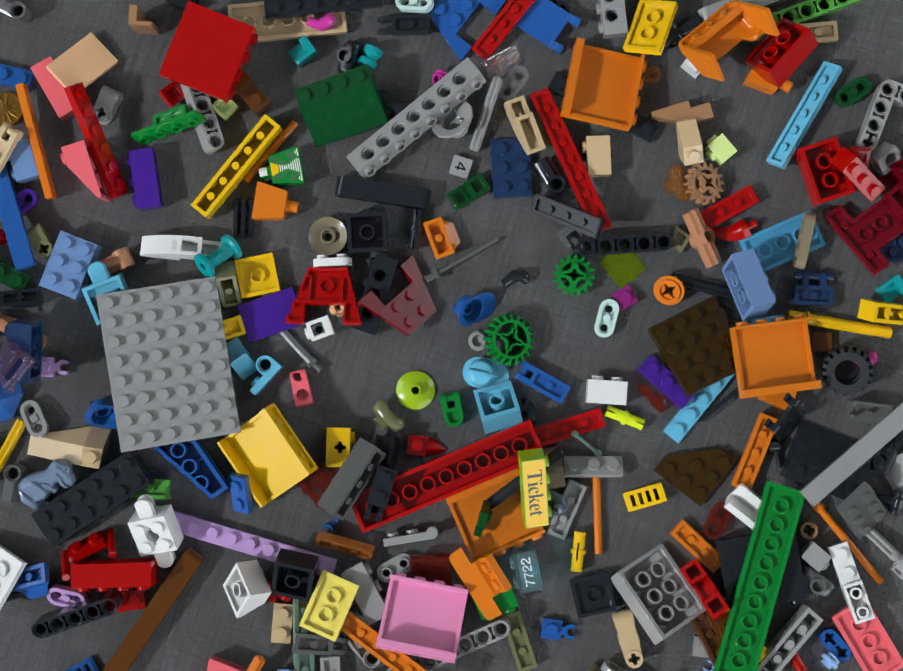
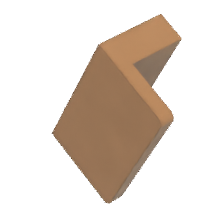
(138, 23)

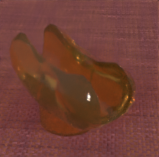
(675, 183)

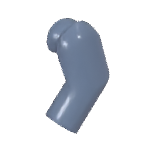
(558, 501)

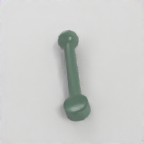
(597, 452)

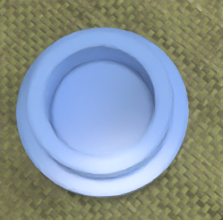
(830, 660)

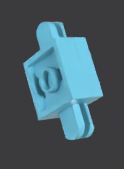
(101, 284)

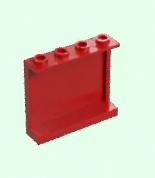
(209, 52)

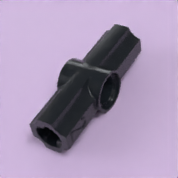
(680, 30)

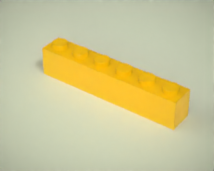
(237, 167)

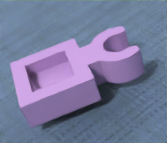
(50, 367)

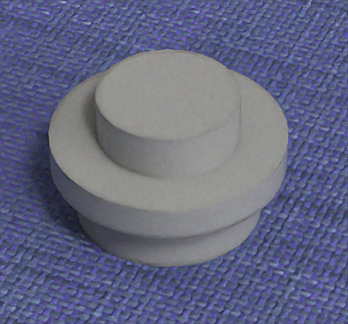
(476, 342)

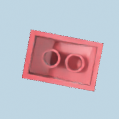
(81, 163)

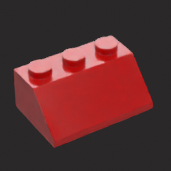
(781, 55)

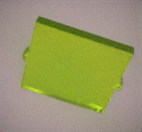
(622, 267)

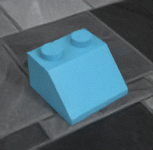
(498, 406)

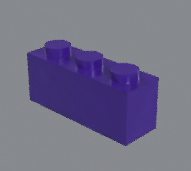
(145, 179)
(663, 381)

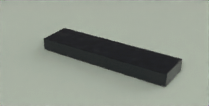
(567, 215)

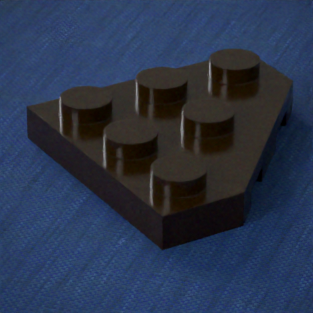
(695, 471)

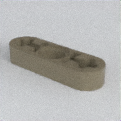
(804, 240)

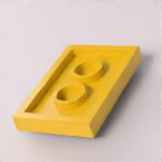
(650, 27)

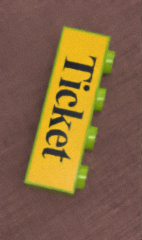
(534, 487)

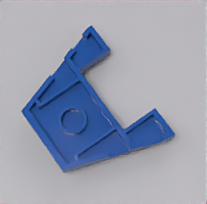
(451, 16)

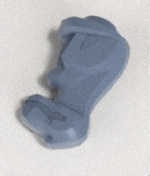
(40, 485)

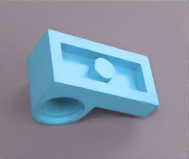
(260, 383)

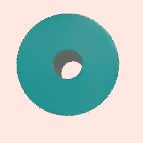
(228, 249)

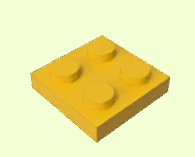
(257, 275)

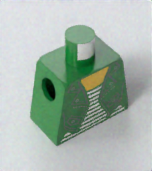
(285, 168)

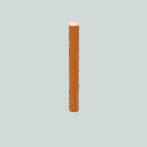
(271, 150)
(597, 515)

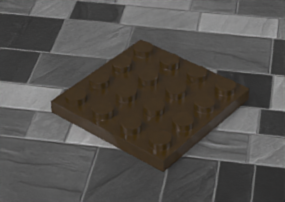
(696, 345)

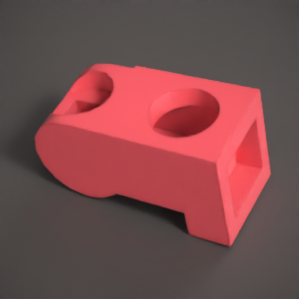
(301, 388)

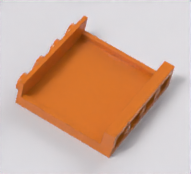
(603, 86)
(773, 357)
(506, 523)

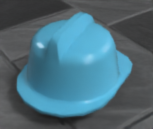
(484, 372)

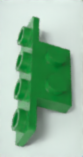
(169, 122)

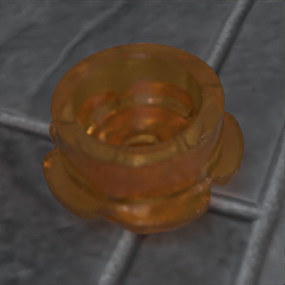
(652, 70)

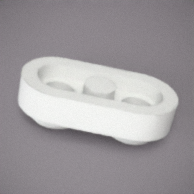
(341, 260)

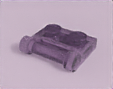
(9, 355)

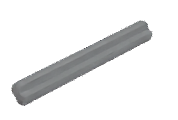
(486, 113)

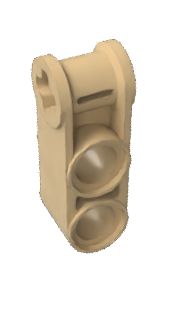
(628, 637)

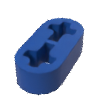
(837, 641)

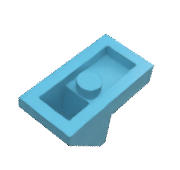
(240, 358)

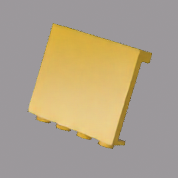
(268, 455)

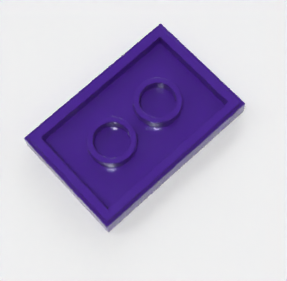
(267, 314)

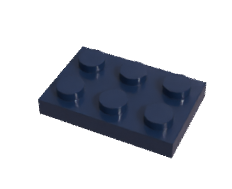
(510, 169)

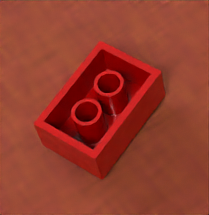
(819, 174)

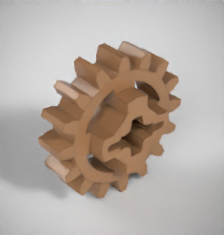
(703, 183)

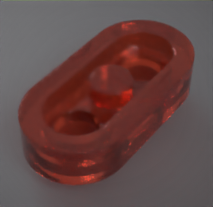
(719, 521)

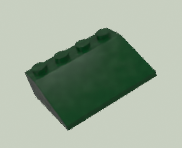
(342, 105)

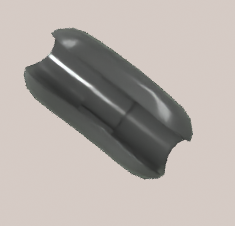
(817, 582)

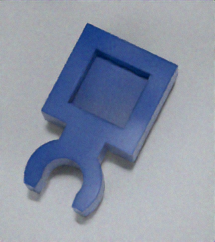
(553, 629)

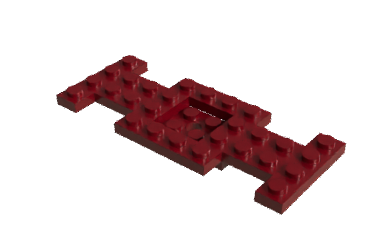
(873, 227)

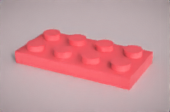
(868, 642)

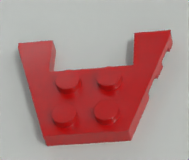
(326, 287)

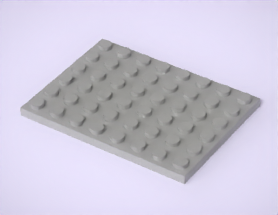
(168, 364)

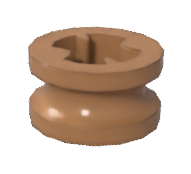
(801, 530)

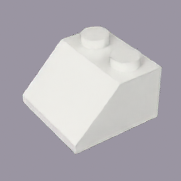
(246, 587)

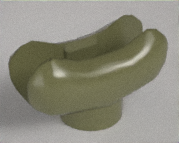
(386, 418)

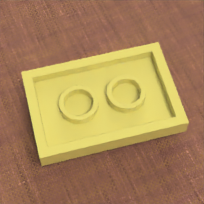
(329, 605)

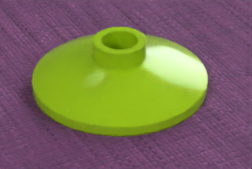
(425, 386)

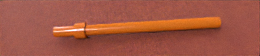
(820, 508)

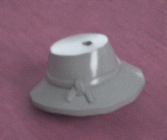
(455, 123)

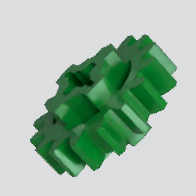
(573, 267)

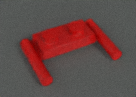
(86, 547)

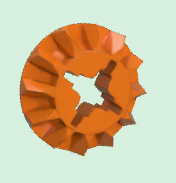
(668, 298)

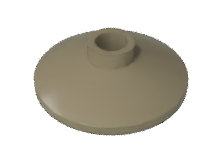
(320, 229)

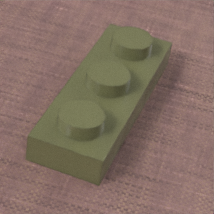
(520, 642)

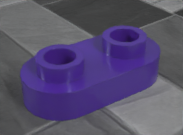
(22, 200)

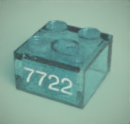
(527, 570)

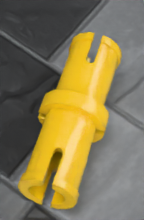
(579, 538)

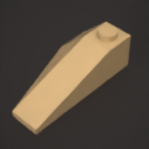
(79, 446)

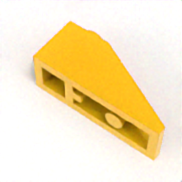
(881, 311)

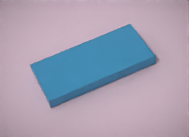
(778, 243)

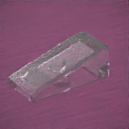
(501, 63)

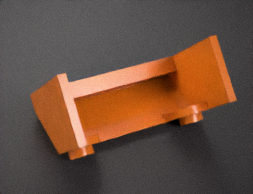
(722, 32)

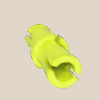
(624, 417)

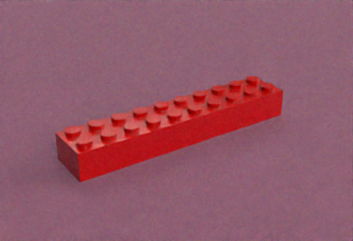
(451, 474)

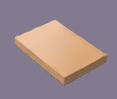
(82, 62)

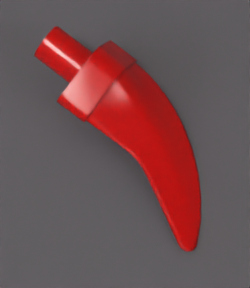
(735, 232)

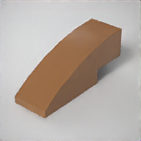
(683, 111)

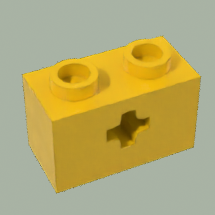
(334, 437)

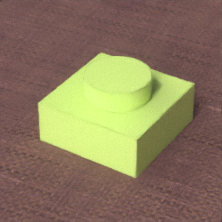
(223, 109)

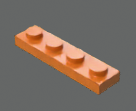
(753, 452)

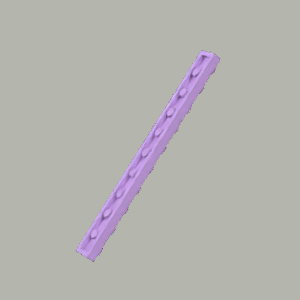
(243, 541)

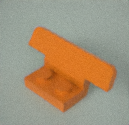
(482, 579)

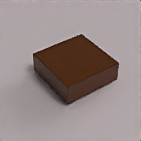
(821, 342)

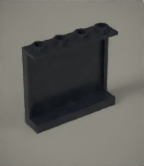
(731, 557)

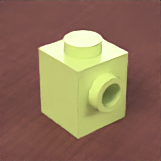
(719, 149)

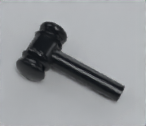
(895, 501)

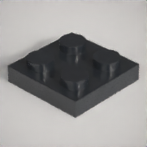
(592, 594)

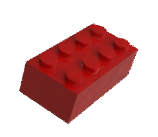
(114, 573)

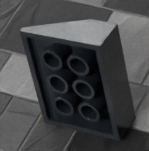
(814, 451)

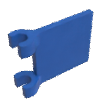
(545, 22)

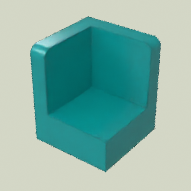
(303, 52)
(890, 288)

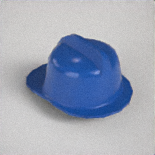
(474, 308)
(101, 414)

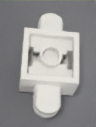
(164, 527)

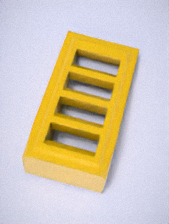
(662, 497)

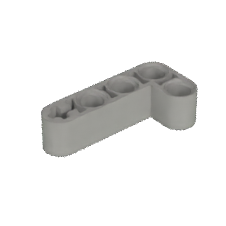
(879, 118)

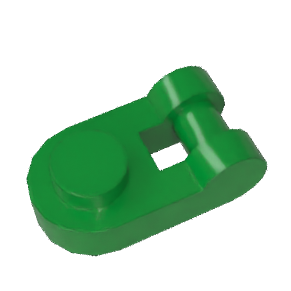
(452, 416)

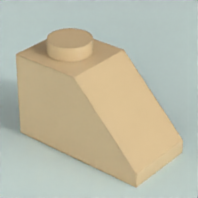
(689, 142)

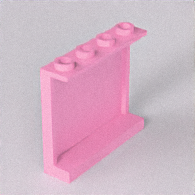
(422, 617)

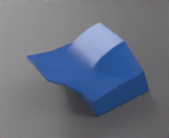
(34, 581)

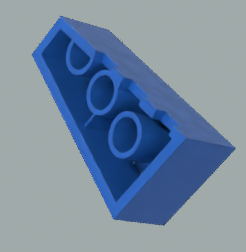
(197, 464)

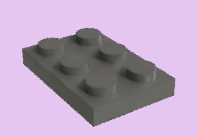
(862, 510)

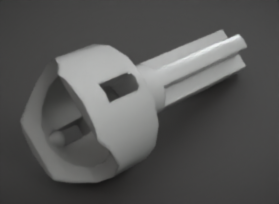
(889, 550)

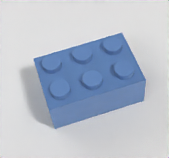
(69, 265)
(748, 284)

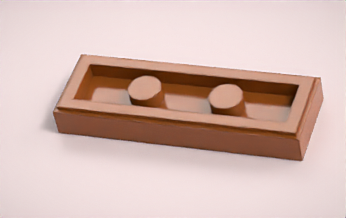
(344, 545)

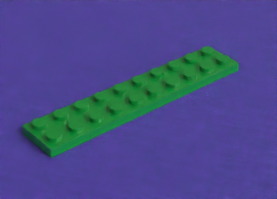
(760, 579)

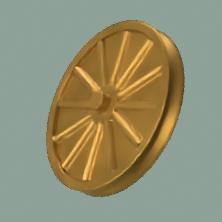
(10, 108)

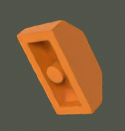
(442, 237)

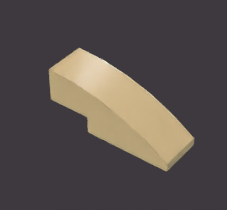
(524, 125)

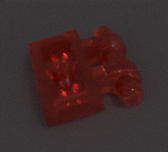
(322, 478)

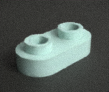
(415, 6)
(608, 319)

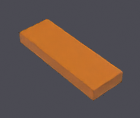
(696, 545)

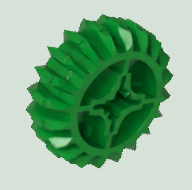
(524, 344)

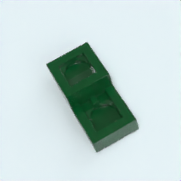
(468, 191)

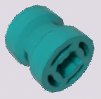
(370, 56)

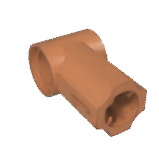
(119, 260)

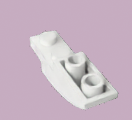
(175, 246)
(850, 582)

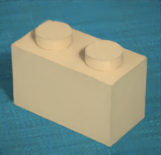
(597, 155)

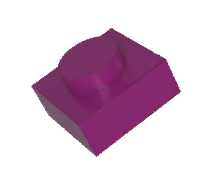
(624, 297)

